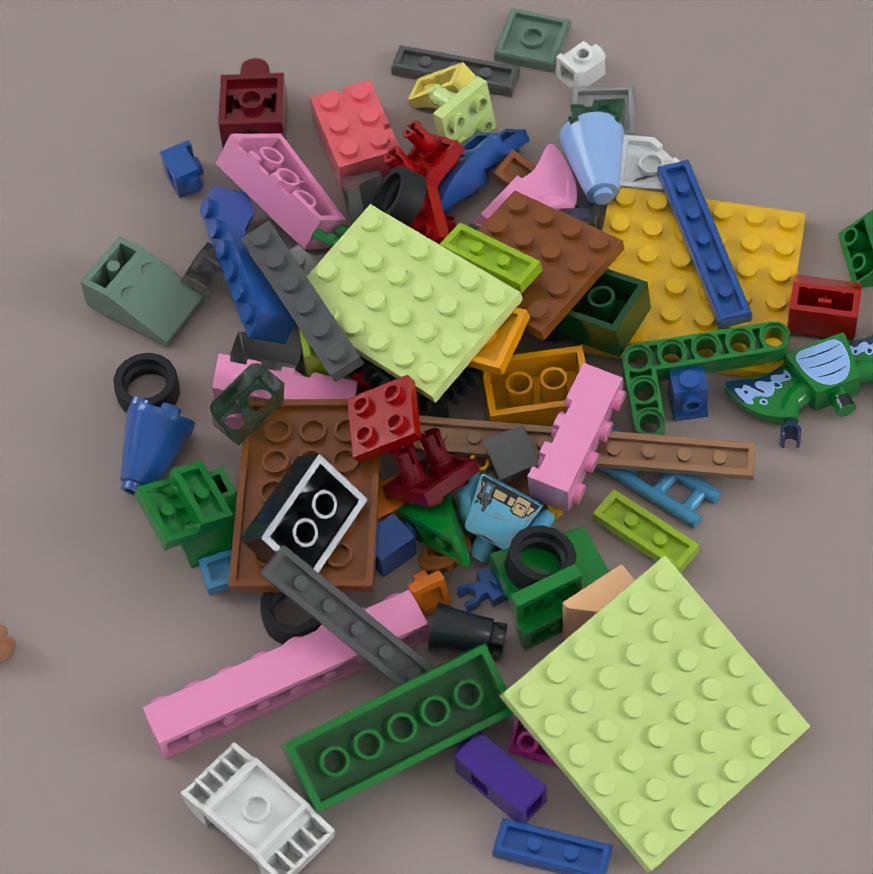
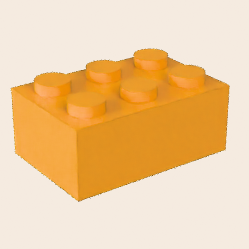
(532, 386)

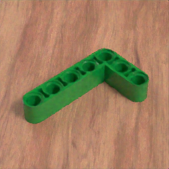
(686, 349)

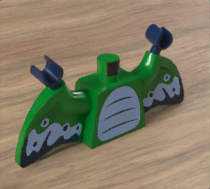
(812, 375)

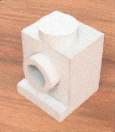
(581, 65)

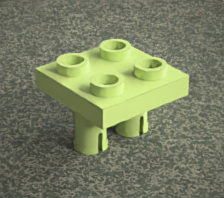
(463, 113)

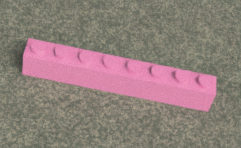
(272, 679)

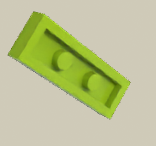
(493, 257)
(645, 531)

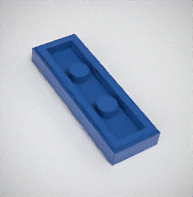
(550, 849)

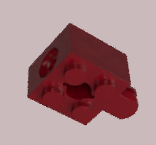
(252, 101)

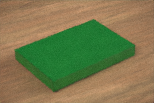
(588, 561)

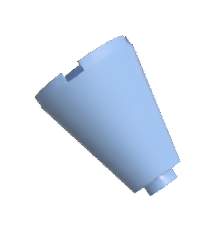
(595, 154)

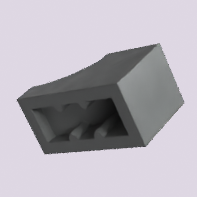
(360, 191)

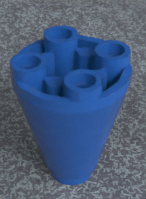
(151, 442)

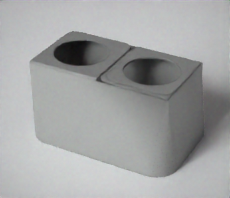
(267, 352)

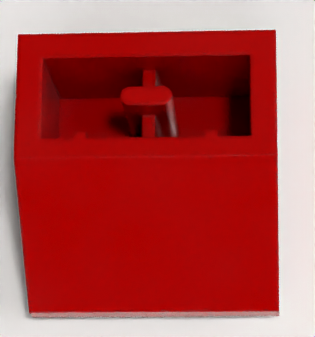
(824, 306)

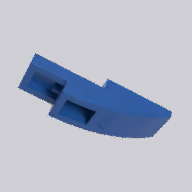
(479, 156)

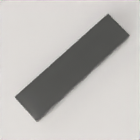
(418, 62)

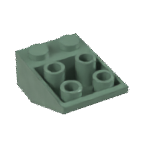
(140, 291)

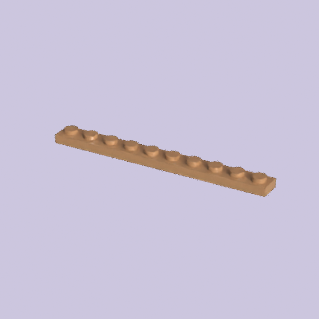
(620, 450)

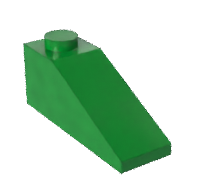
(438, 528)

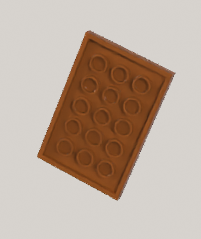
(268, 452)

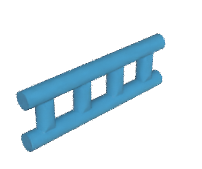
(657, 495)

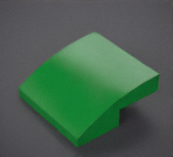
(183, 505)
(539, 606)

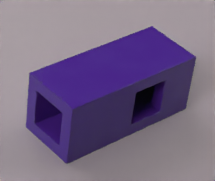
(499, 778)

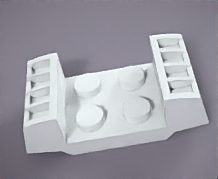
(258, 812)

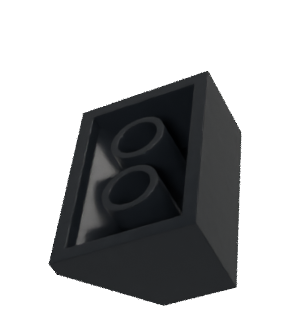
(305, 512)

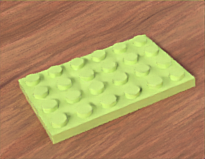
(410, 301)

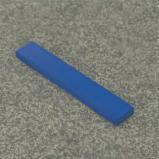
(704, 244)

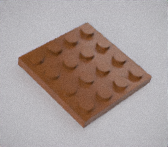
(569, 252)

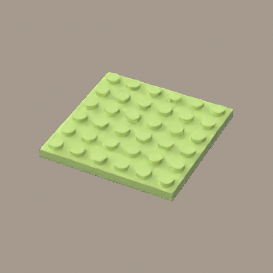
(655, 713)

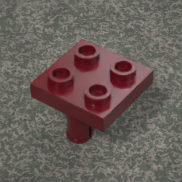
(432, 477)

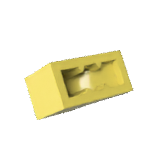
(452, 78)

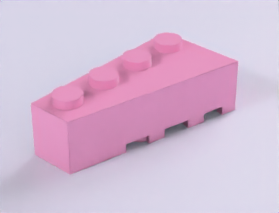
(280, 185)
(296, 386)
(576, 438)

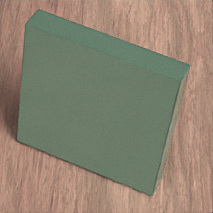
(532, 40)

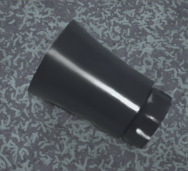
(461, 631)

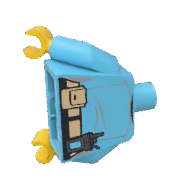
(498, 512)

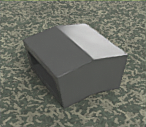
(511, 454)

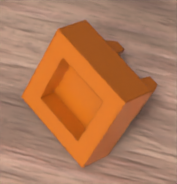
(429, 590)

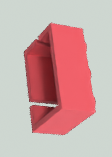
(353, 130)

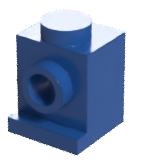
(182, 168)
(688, 393)

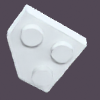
(640, 161)

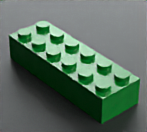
(397, 728)

